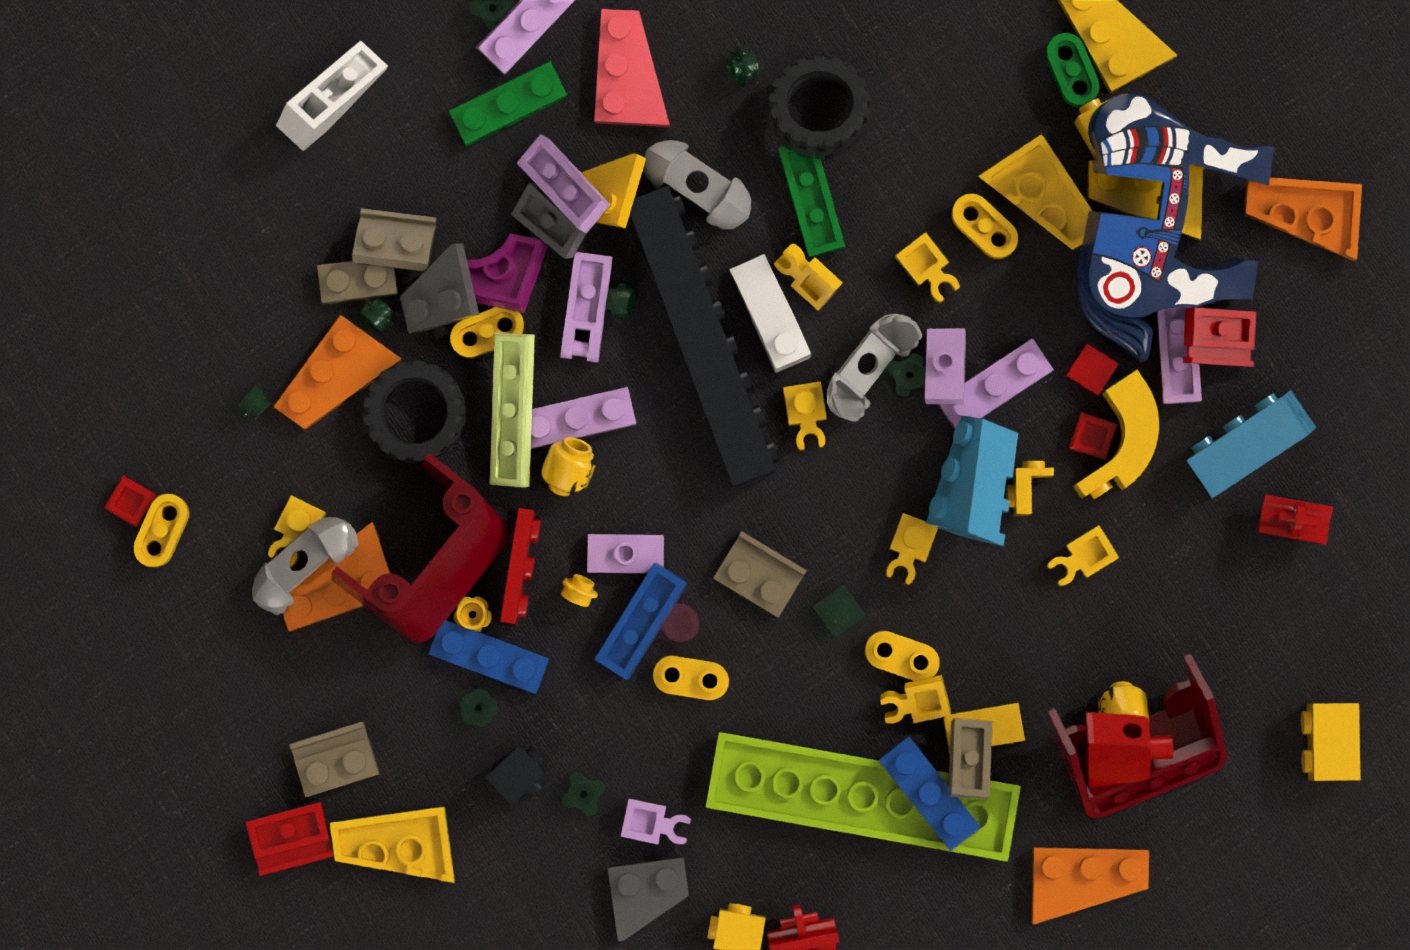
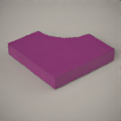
(509, 273)

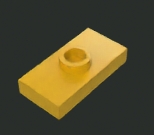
(1005, 720)

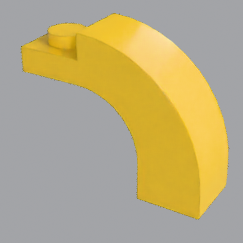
(1139, 428)

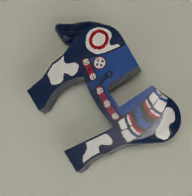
(1130, 260)

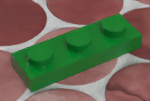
(508, 104)
(812, 203)

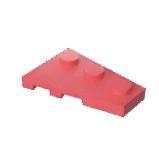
(626, 74)

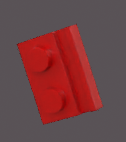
(1219, 336)
(290, 838)

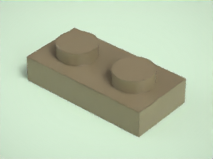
(355, 281)
(970, 758)

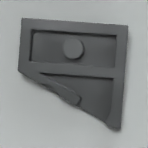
(440, 293)
(645, 892)

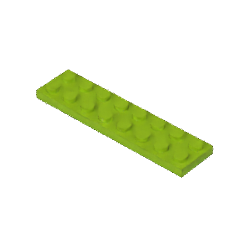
(844, 796)

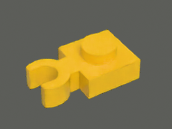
(924, 262)
(811, 278)
(805, 407)
(293, 523)
(912, 542)
(1087, 553)
(924, 699)

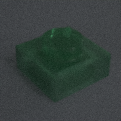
(839, 611)

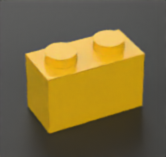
(1332, 742)

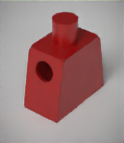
(1121, 749)

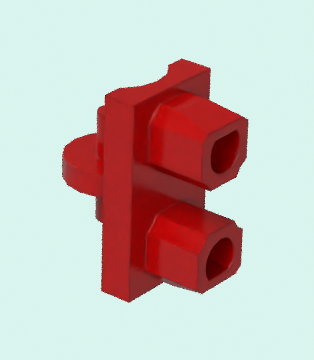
(1295, 519)
(804, 933)

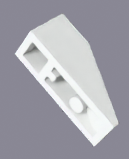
(330, 95)
(770, 313)

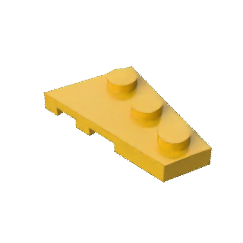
(1116, 41)
(397, 842)

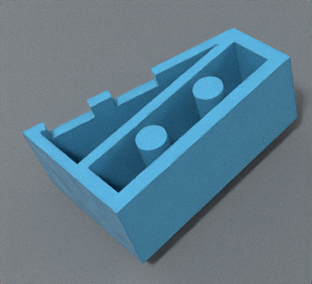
(1250, 442)
(974, 481)

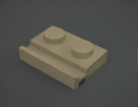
(394, 240)
(759, 574)
(334, 759)

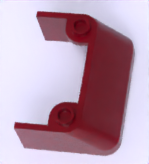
(425, 605)
(1197, 748)

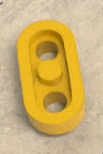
(987, 224)
(484, 327)
(159, 529)
(902, 656)
(690, 678)

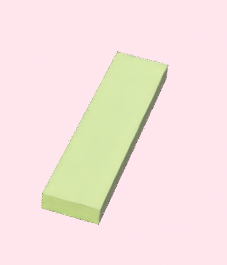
(512, 409)

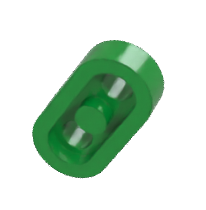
(1075, 70)

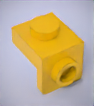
(1020, 492)

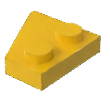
(618, 185)

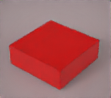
(1092, 370)
(1092, 436)
(130, 501)

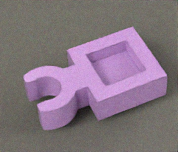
(647, 821)

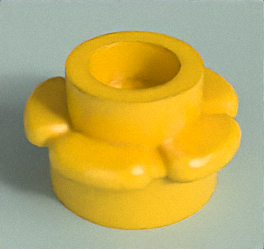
(579, 590)
(475, 604)

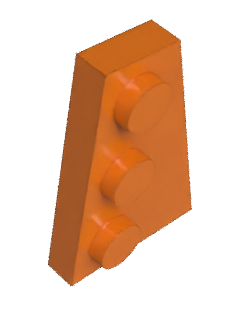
(1309, 210)
(321, 598)
(1084, 877)

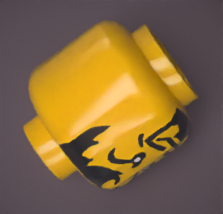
(568, 466)
(1123, 699)

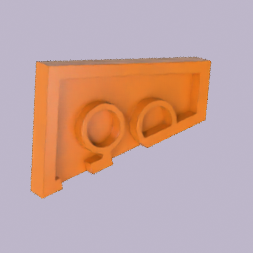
(334, 372)

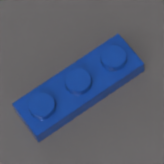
(641, 621)
(489, 656)
(929, 793)

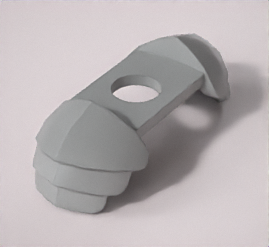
(723, 199)
(885, 339)
(323, 540)

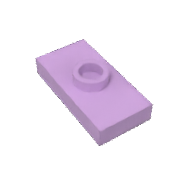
(945, 366)
(624, 553)

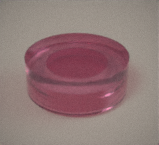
(681, 623)

